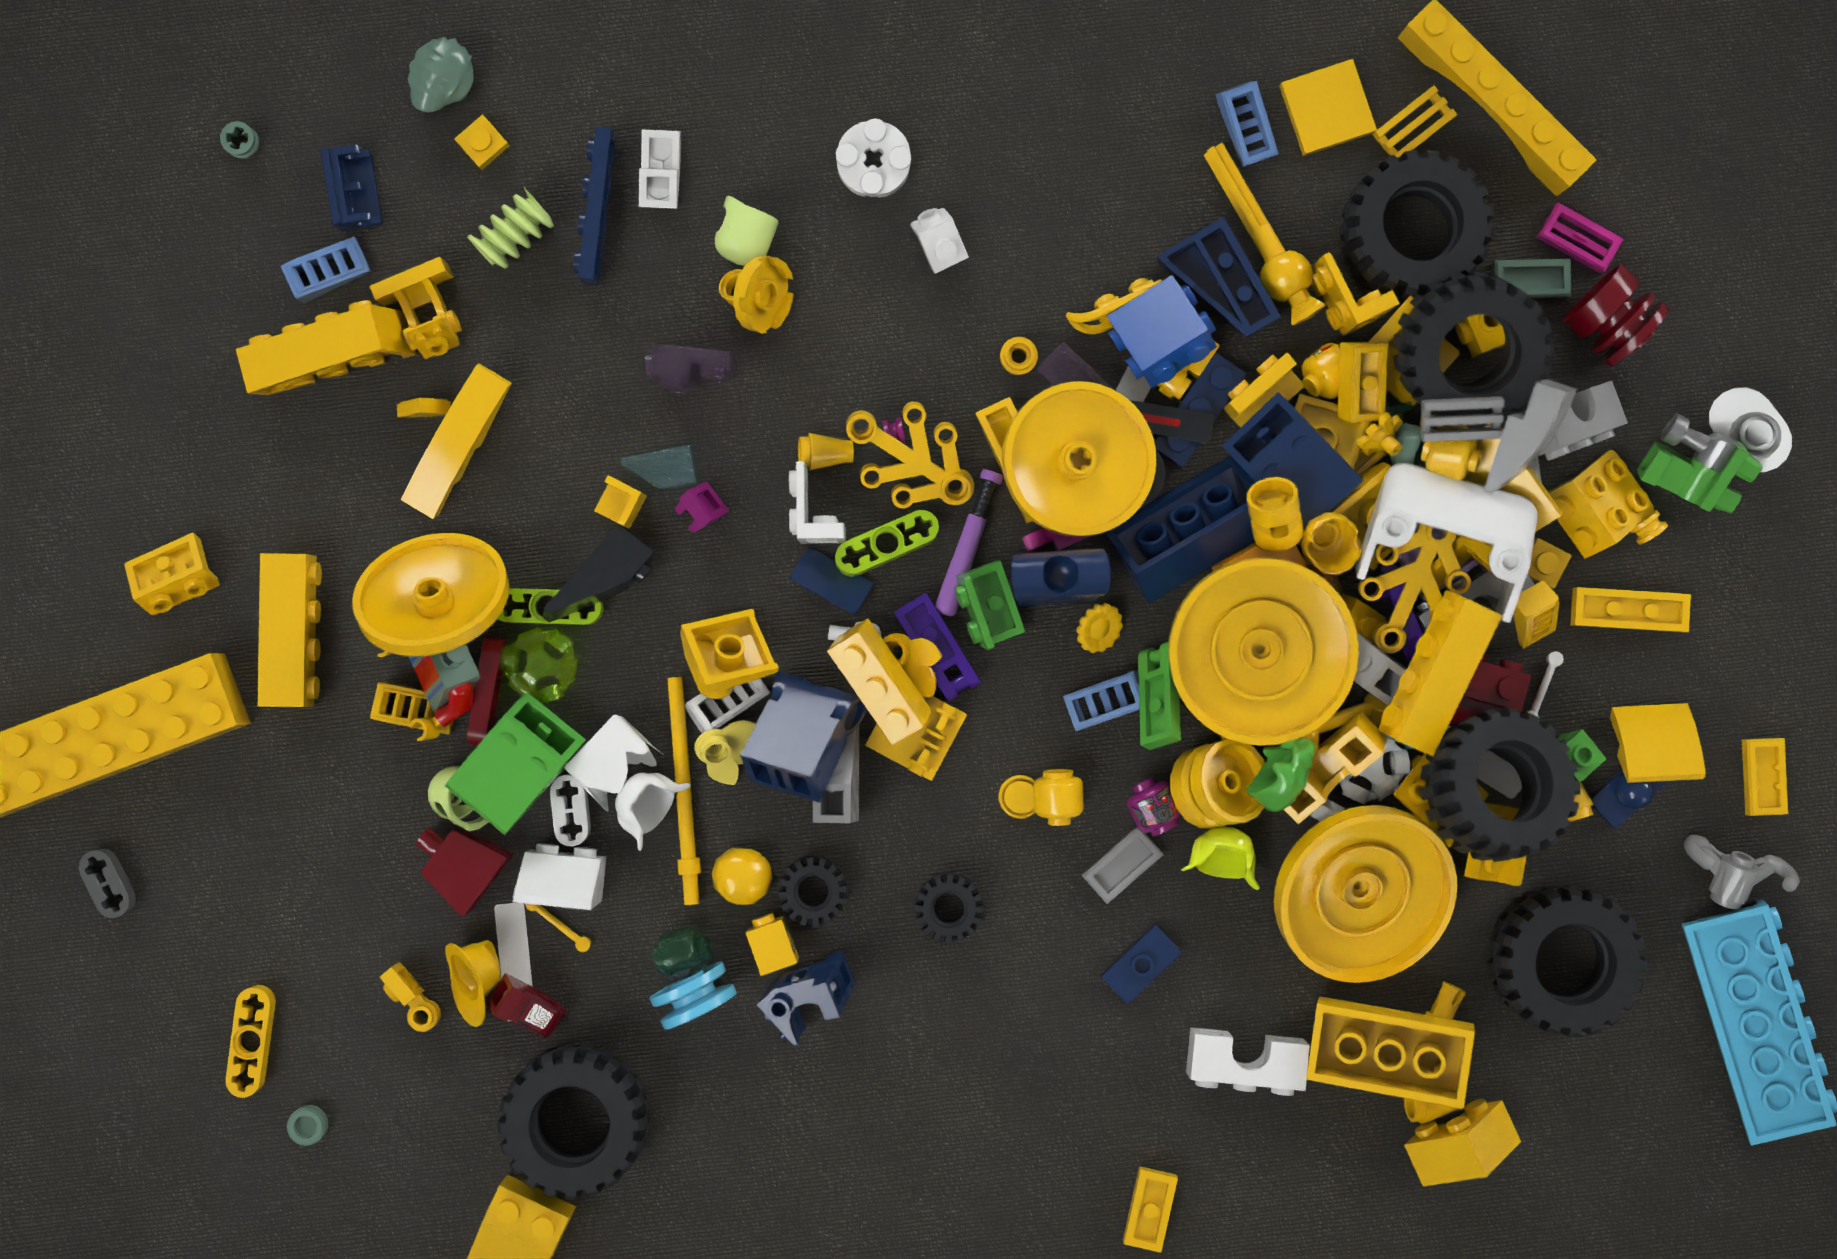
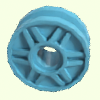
(693, 996)

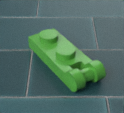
(1157, 699)

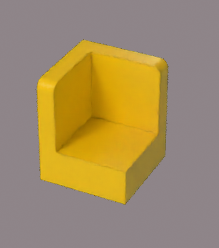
(620, 502)

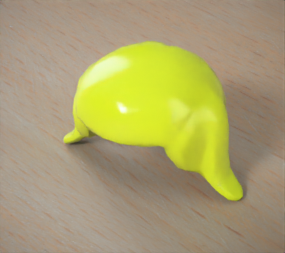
(1224, 854)

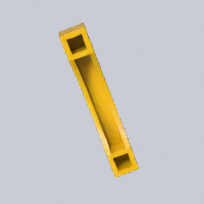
(1454, 53)

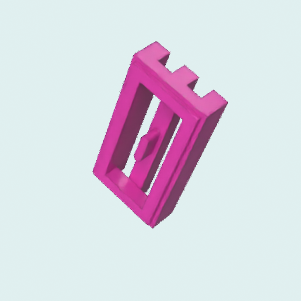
(1573, 251)

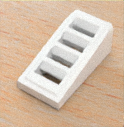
(701, 721)

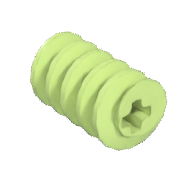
(511, 230)

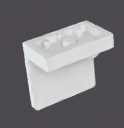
(824, 528)

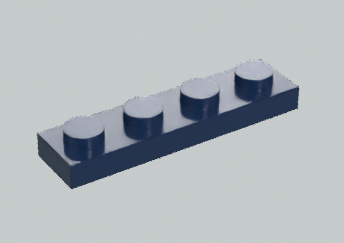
(597, 191)

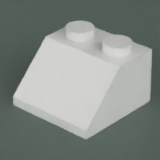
(561, 877)

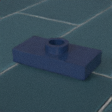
(1141, 963)

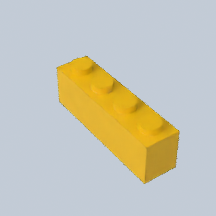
(288, 630)
(1439, 672)

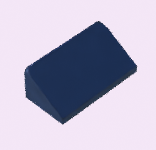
(823, 578)

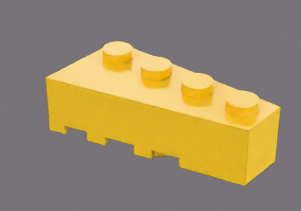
(323, 348)

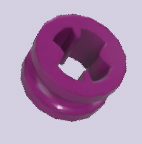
(895, 429)

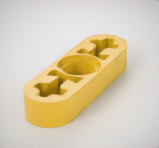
(257, 1069)

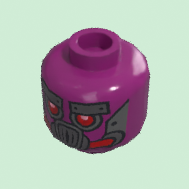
(1153, 807)

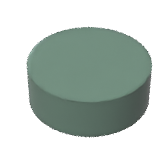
(307, 1125)

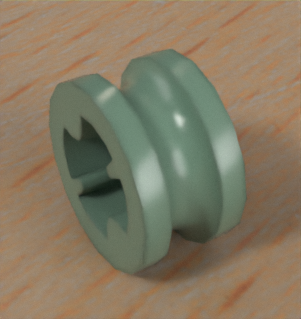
(245, 150)

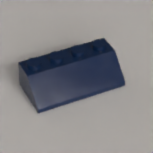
(1186, 530)

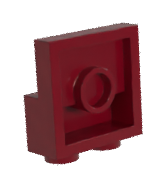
(1493, 689)

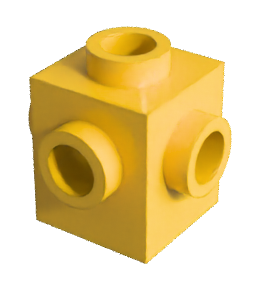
(1480, 334)

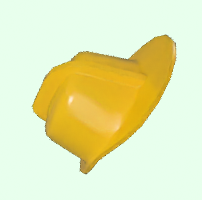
(472, 976)

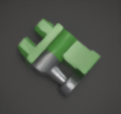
(1706, 475)

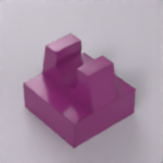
(702, 505)

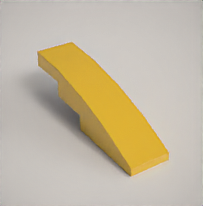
(456, 441)

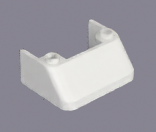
(1461, 507)

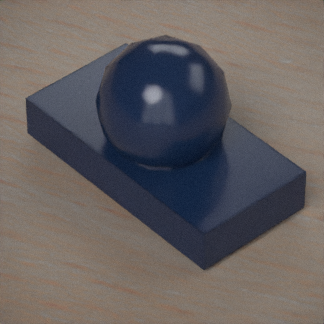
(1620, 799)

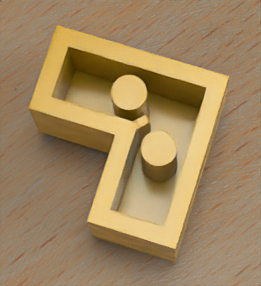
(1464, 1146)

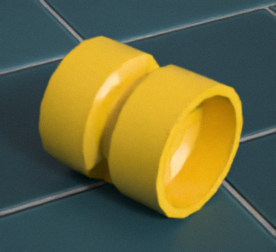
(1275, 514)

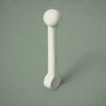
(1553, 659)

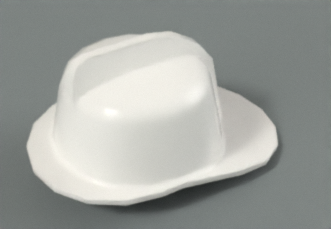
(1754, 422)

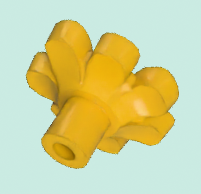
(1382, 436)

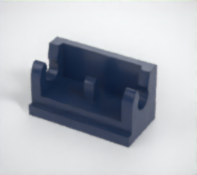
(351, 187)

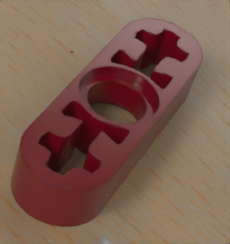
(486, 690)

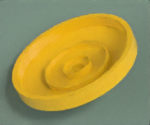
(1263, 651)
(1365, 893)

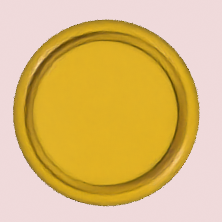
(1017, 796)

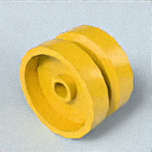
(1212, 782)

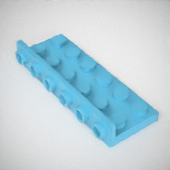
(1760, 1023)

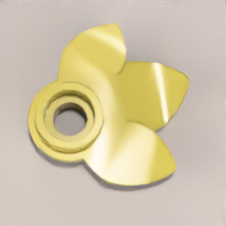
(724, 757)

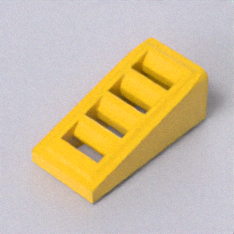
(1536, 613)
(381, 702)

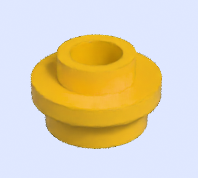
(1024, 345)

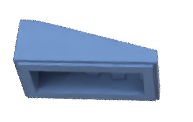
(1260, 119)
(307, 262)
(1075, 710)

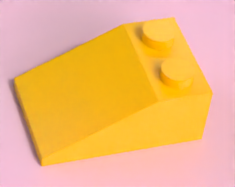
(521, 1223)

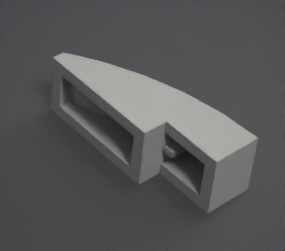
(1529, 433)

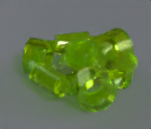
(540, 664)

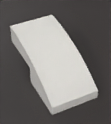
(660, 169)

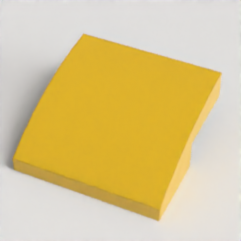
(1658, 743)

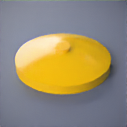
(1079, 459)
(431, 594)

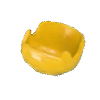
(1331, 543)
(742, 876)

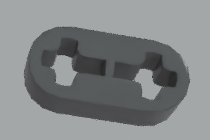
(99, 887)

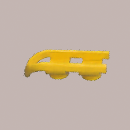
(1106, 305)

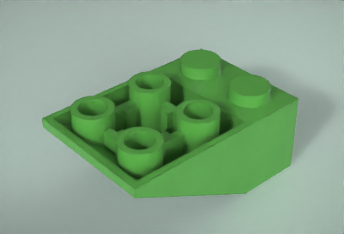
(515, 763)

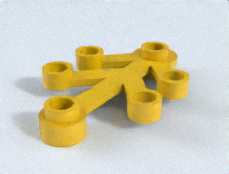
(915, 460)
(1416, 576)

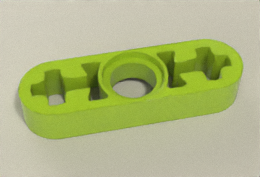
(857, 546)
(518, 615)

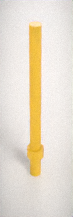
(689, 864)

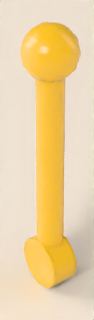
(581, 943)

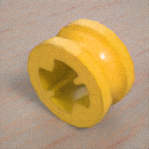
(1649, 528)

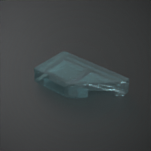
(664, 468)

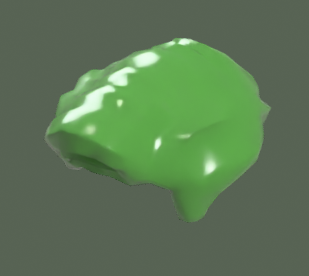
(1283, 774)

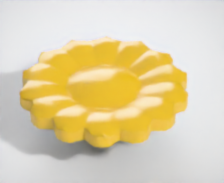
(1099, 628)

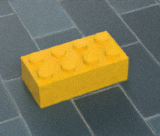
(1391, 1052)

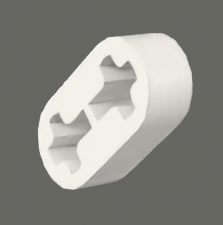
(561, 812)

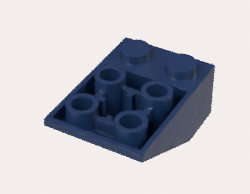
(1287, 446)

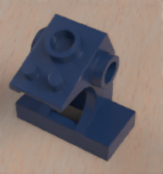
(821, 983)

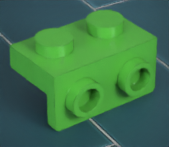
(989, 604)

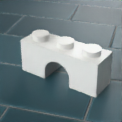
(1279, 1067)

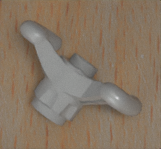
(1737, 872)

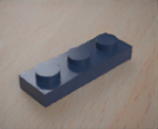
(1207, 396)

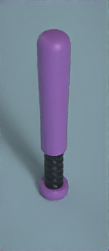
(968, 543)

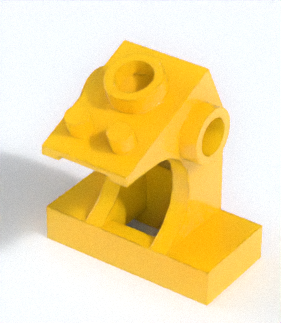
(414, 290)

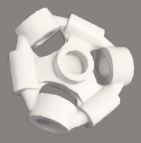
(1382, 784)

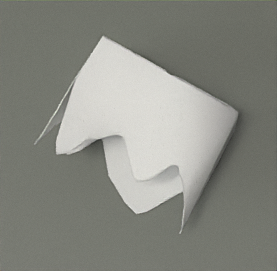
(604, 759)

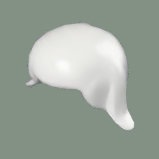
(645, 802)

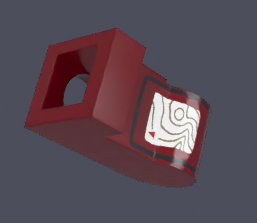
(525, 1006)

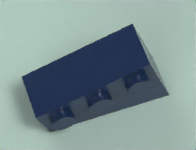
(1222, 277)

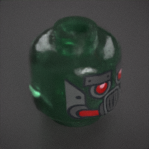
(682, 953)

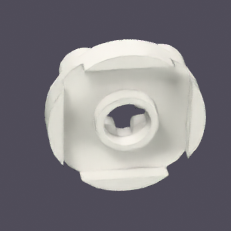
(873, 137)

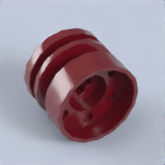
(1616, 315)

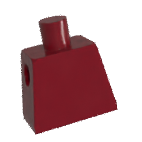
(461, 866)

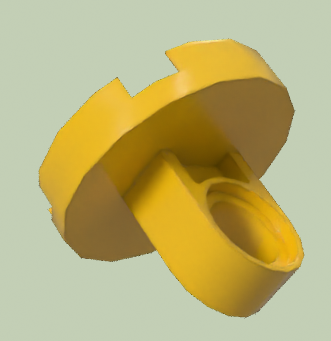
(759, 293)

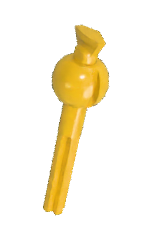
(1285, 273)

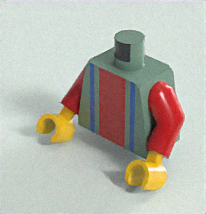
(448, 684)

